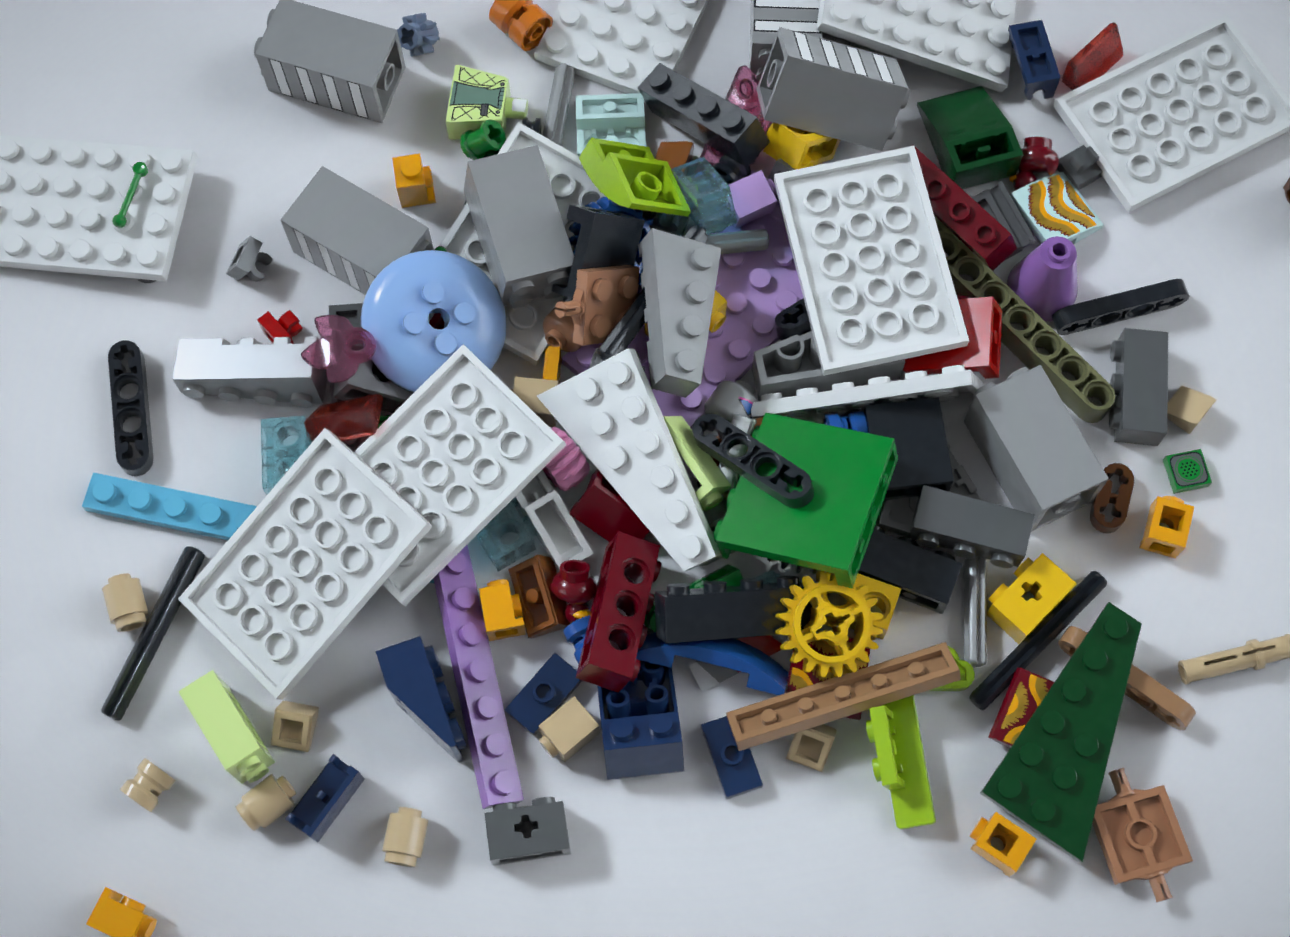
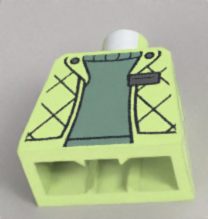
(480, 97)

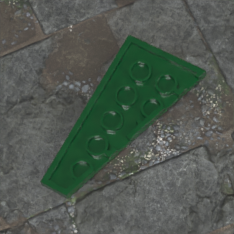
(1062, 753)

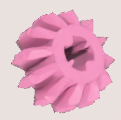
(568, 466)

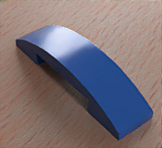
(763, 671)

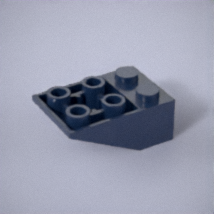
(412, 681)
(642, 725)

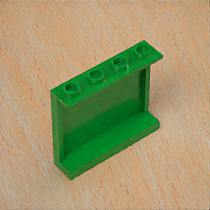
(833, 530)

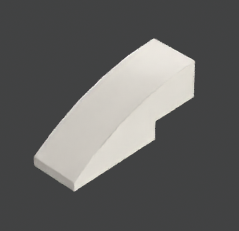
(552, 521)

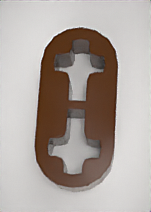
(1120, 499)

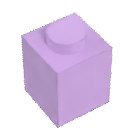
(753, 198)

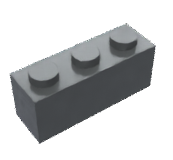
(1140, 387)
(971, 527)

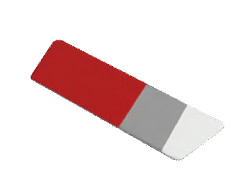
(709, 675)

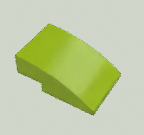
(633, 177)

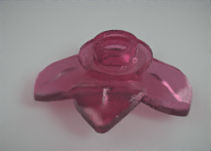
(334, 348)

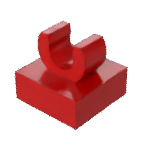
(286, 326)

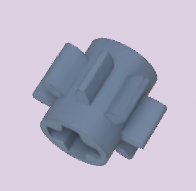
(418, 34)

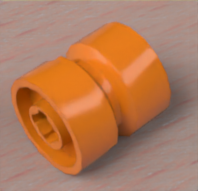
(521, 20)

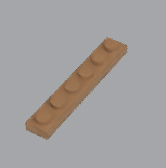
(843, 696)

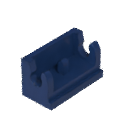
(1035, 58)
(325, 798)

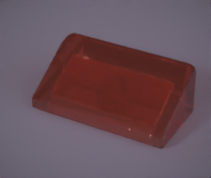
(1094, 58)
(347, 418)

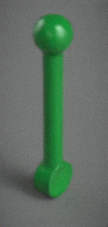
(140, 170)

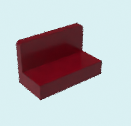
(606, 511)

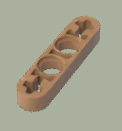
(1142, 688)

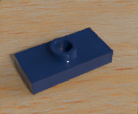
(543, 694)
(733, 767)

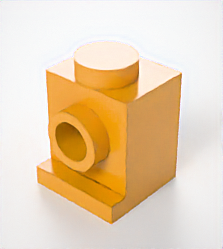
(413, 181)
(1169, 540)
(501, 610)
(1015, 841)
(122, 918)

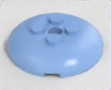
(423, 284)

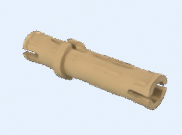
(1252, 654)

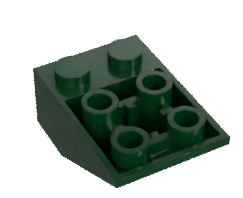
(971, 137)

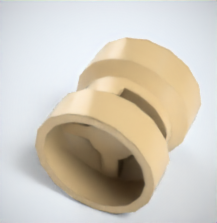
(147, 785)

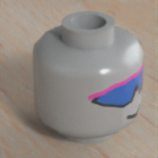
(731, 399)

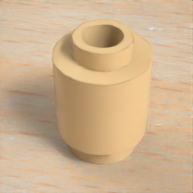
(125, 602)
(266, 802)
(405, 837)

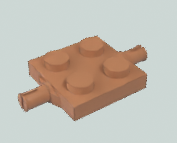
(600, 301)
(1140, 835)

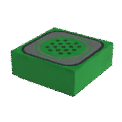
(1187, 471)

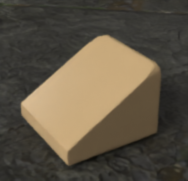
(1188, 408)
(294, 725)
(812, 746)

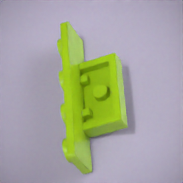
(901, 761)

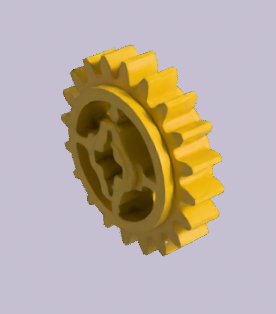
(799, 639)

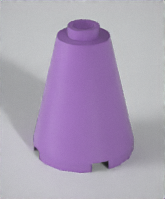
(1047, 277)

